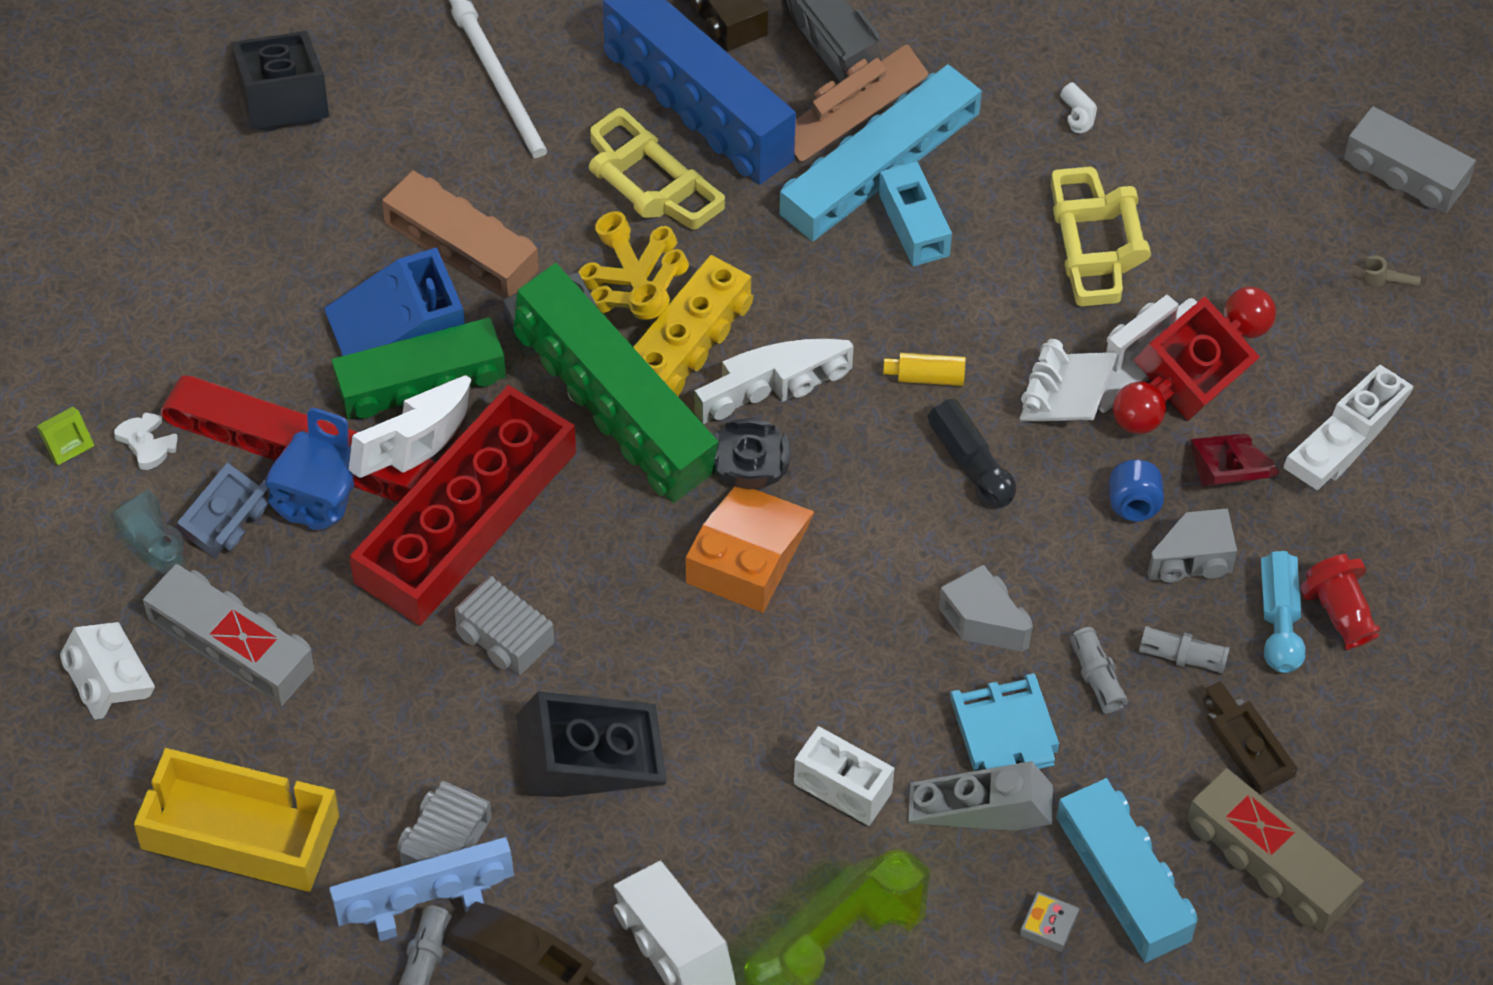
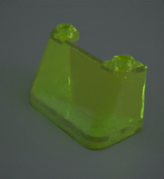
(877, 889)

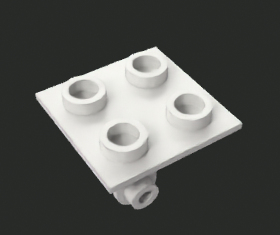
(1066, 384)

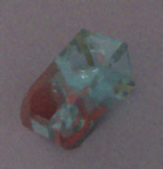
(143, 528)

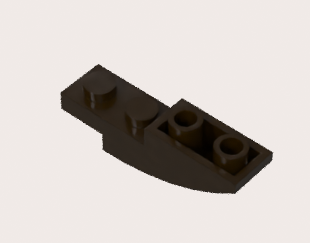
(521, 949)

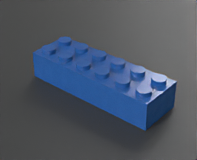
(701, 85)

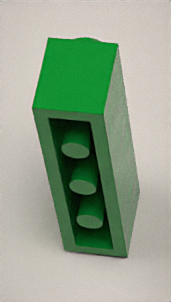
(403, 369)

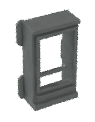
(835, 32)

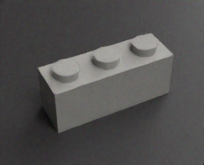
(1409, 160)

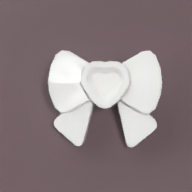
(137, 435)

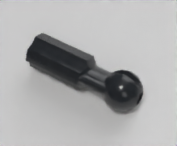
(971, 453)

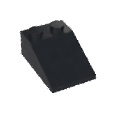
(280, 80)
(588, 745)

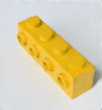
(695, 321)

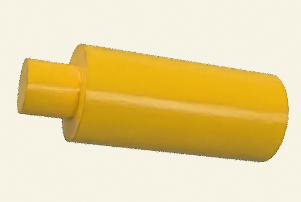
(927, 369)

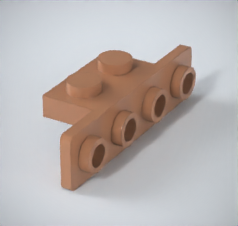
(855, 99)

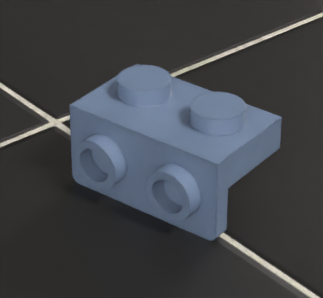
(222, 510)

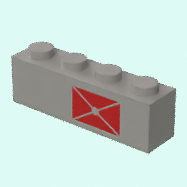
(229, 633)

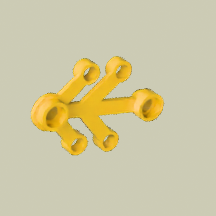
(648, 297)

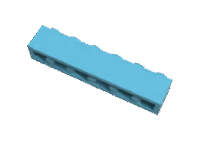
(897, 137)

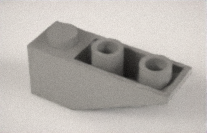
(988, 798)

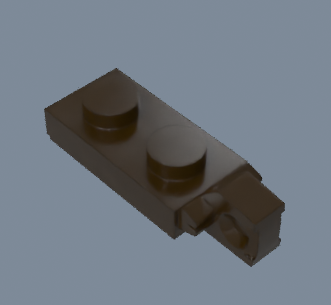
(1248, 739)

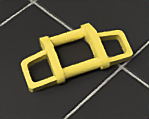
(650, 203)
(1101, 207)

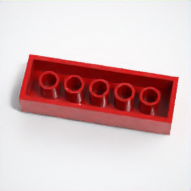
(463, 505)

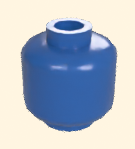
(1136, 490)

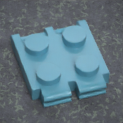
(1006, 727)

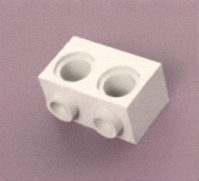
(843, 775)

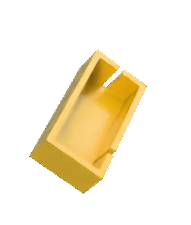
(237, 820)

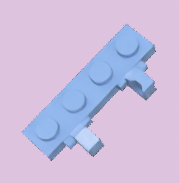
(399, 889)

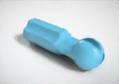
(1282, 607)

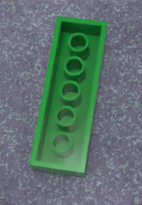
(614, 384)

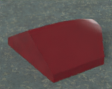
(1230, 460)

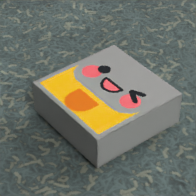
(1049, 922)

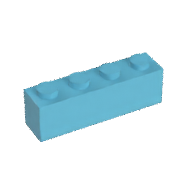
(1127, 870)

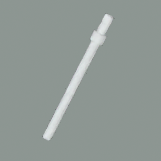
(466, 17)

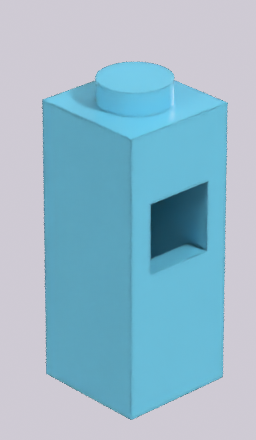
(915, 213)

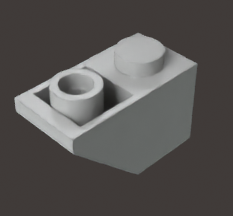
(1195, 547)
(983, 612)

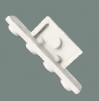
(1133, 338)

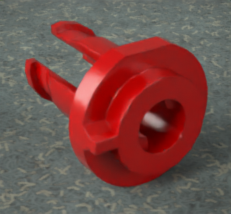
(1339, 592)

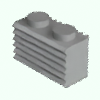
(503, 626)
(448, 823)

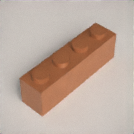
(461, 233)

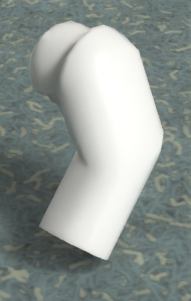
(1083, 108)

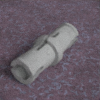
(1184, 650)
(1098, 670)
(425, 948)

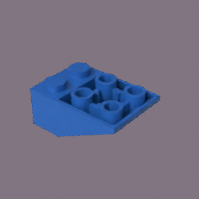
(396, 304)

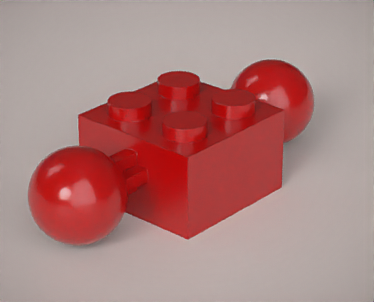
(1195, 359)

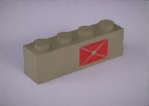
(1274, 851)

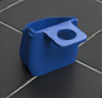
(312, 474)

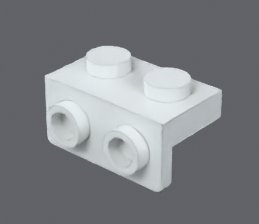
(104, 667)

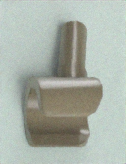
(1378, 274)

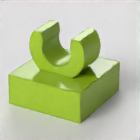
(65, 435)

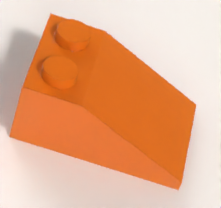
(746, 547)

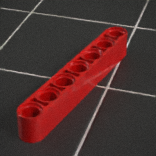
(265, 429)

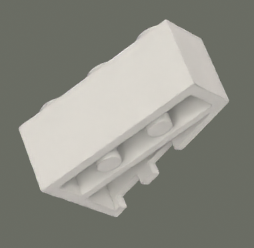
(672, 929)

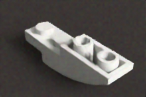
(785, 367)
(1349, 429)
(414, 436)

